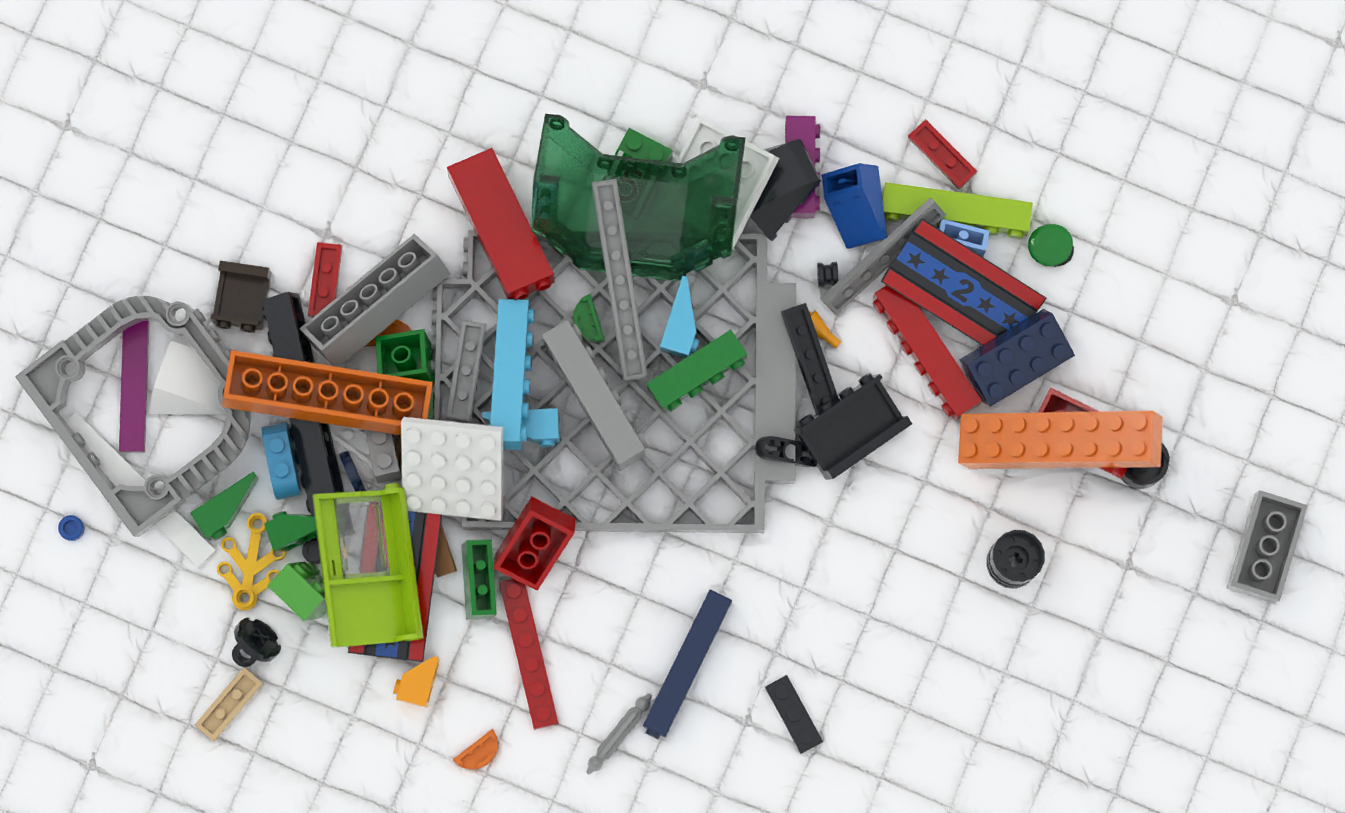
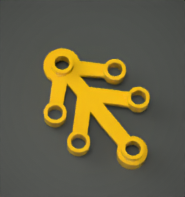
(249, 566)

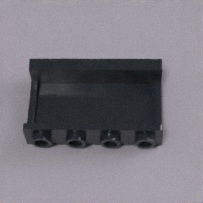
(851, 426)

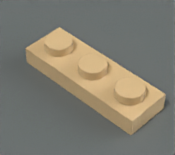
(229, 704)

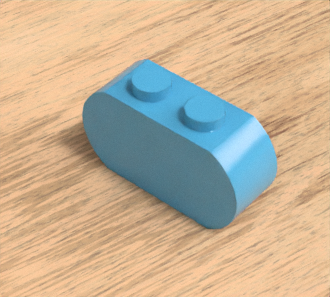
(281, 461)

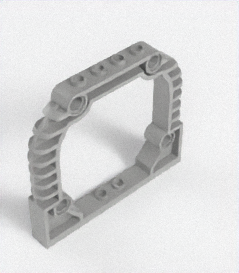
(49, 386)

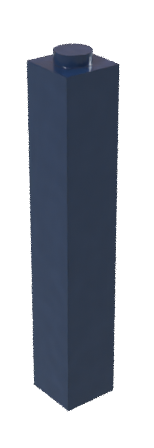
(686, 664)

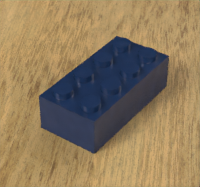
(1017, 357)

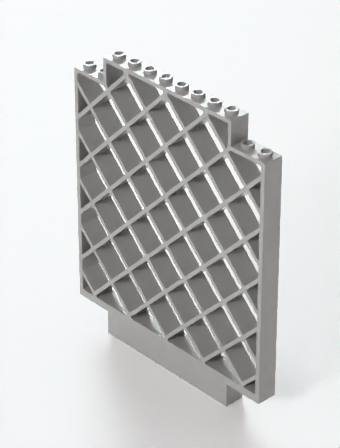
(772, 382)

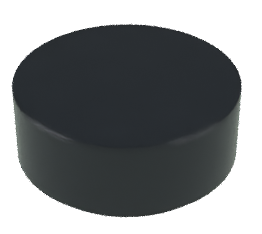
(311, 551)

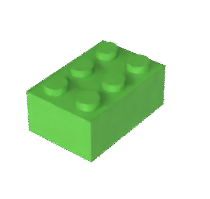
(301, 589)

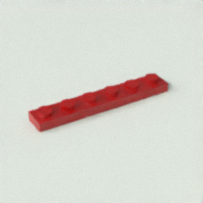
(528, 653)

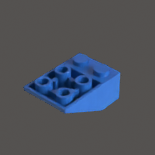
(856, 203)

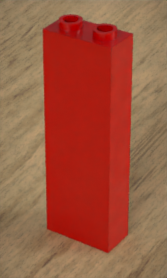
(500, 225)

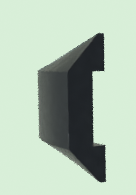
(787, 187)

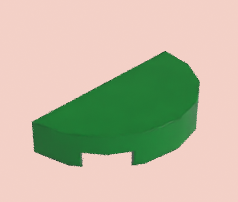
(587, 320)

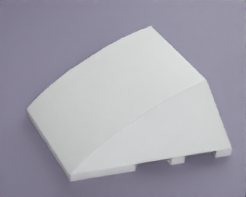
(185, 383)

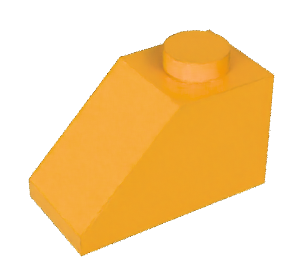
(417, 683)

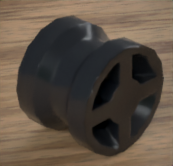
(827, 274)

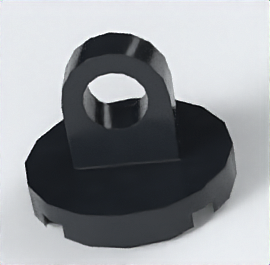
(255, 640)

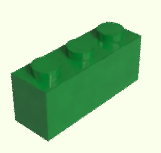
(478, 579)

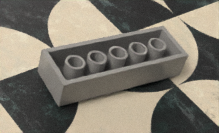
(375, 301)
(593, 394)

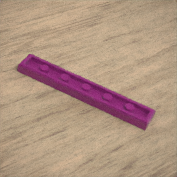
(134, 388)

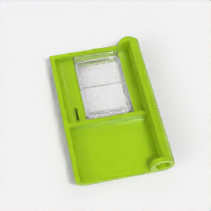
(368, 567)

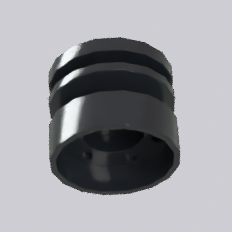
(1028, 554)

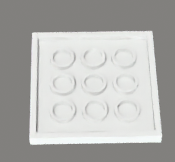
(755, 169)
(452, 468)

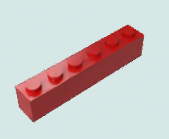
(928, 351)

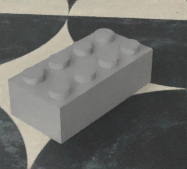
(1267, 547)

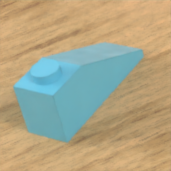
(680, 328)
(541, 424)

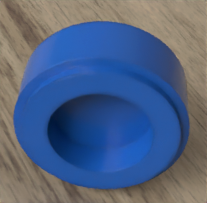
(71, 528)

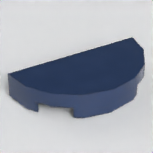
(352, 471)

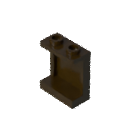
(241, 296)

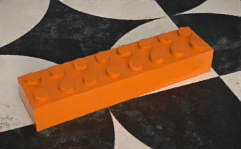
(323, 393)
(1061, 440)

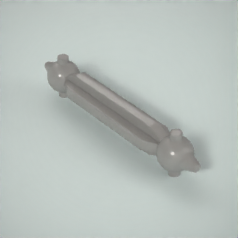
(618, 734)

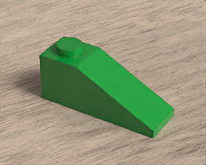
(221, 511)
(290, 530)

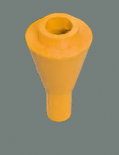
(823, 331)

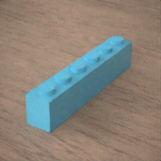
(511, 370)

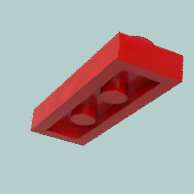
(942, 154)
(324, 276)

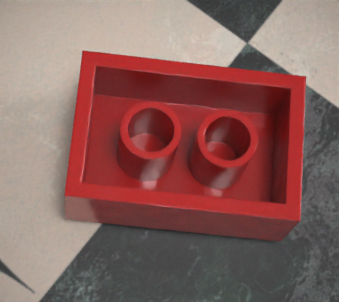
(534, 543)

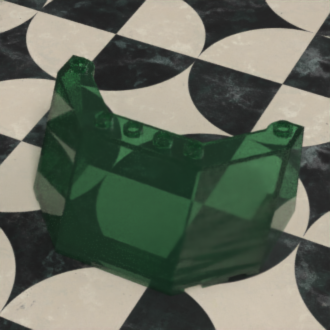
(671, 212)

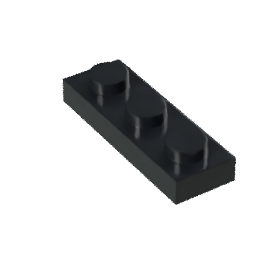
(793, 714)

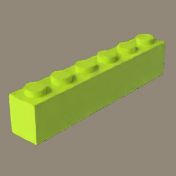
(979, 211)

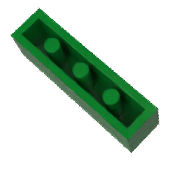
(696, 371)

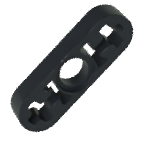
(780, 455)

